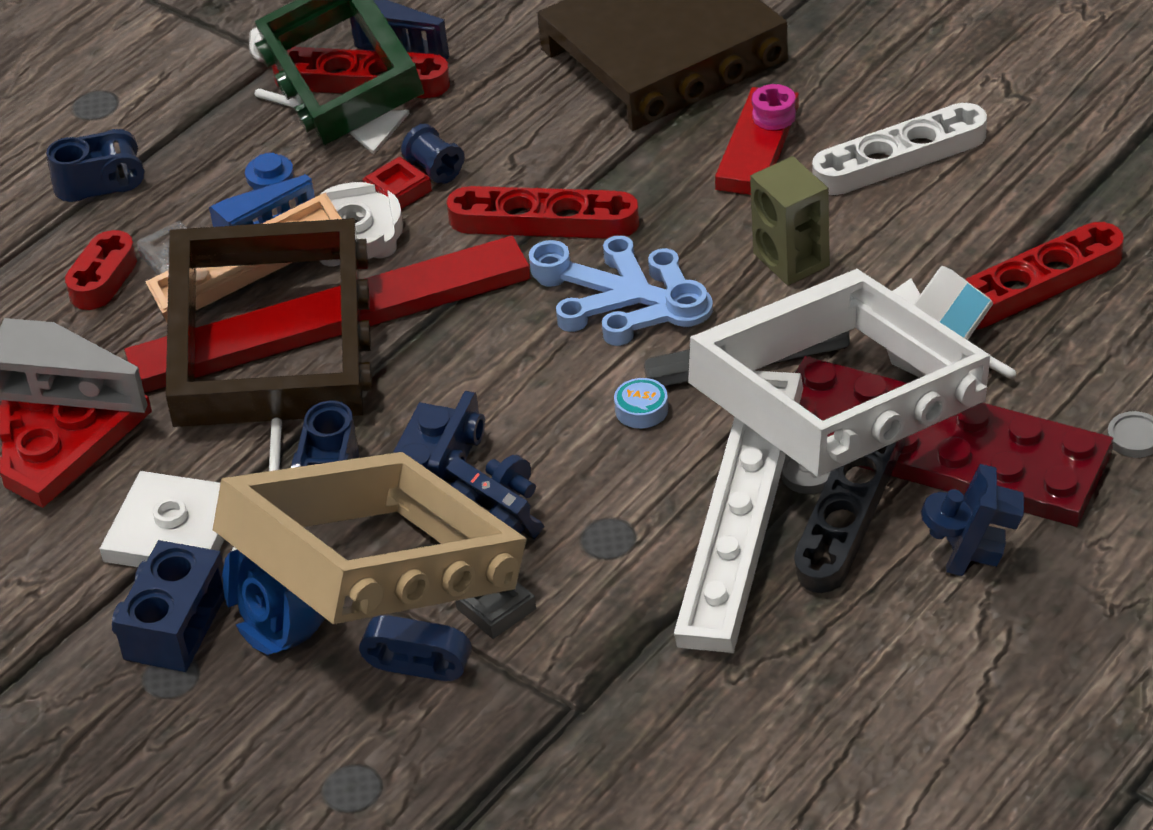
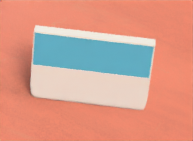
(953, 304)

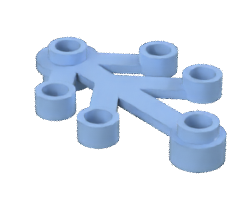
(682, 304)

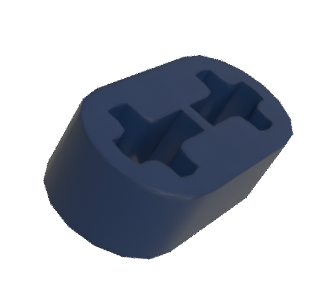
(415, 648)

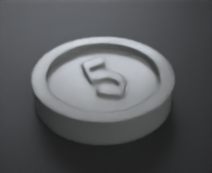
(1132, 434)
(800, 479)

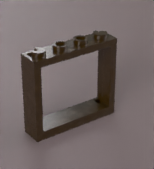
(264, 397)

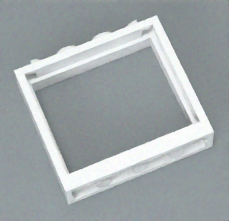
(729, 353)

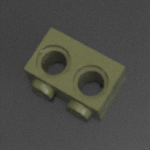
(790, 220)

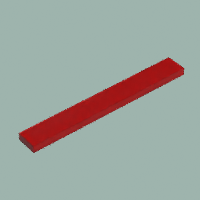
(319, 314)

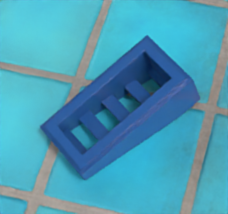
(260, 203)

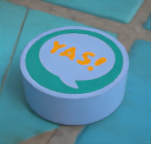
(641, 403)

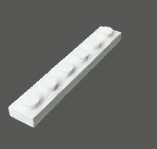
(733, 533)

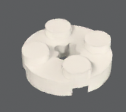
(376, 214)

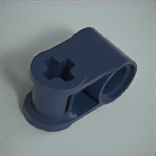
(90, 165)
(327, 435)

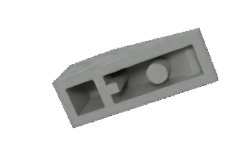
(61, 368)

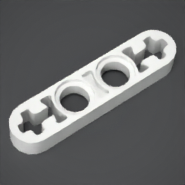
(950, 129)

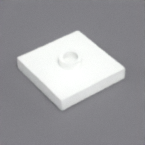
(164, 510)

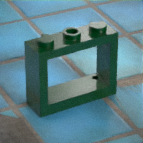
(308, 18)

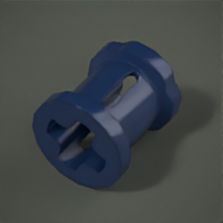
(437, 157)

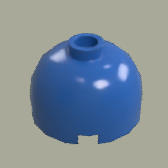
(270, 611)

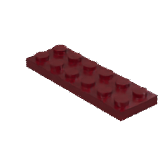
(1042, 458)

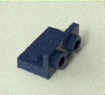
(441, 433)

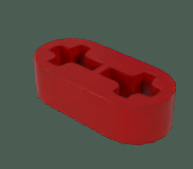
(105, 259)

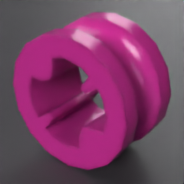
(773, 107)

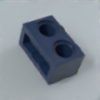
(170, 605)

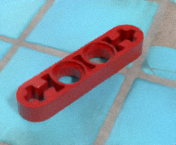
(361, 66)
(472, 212)
(1087, 250)

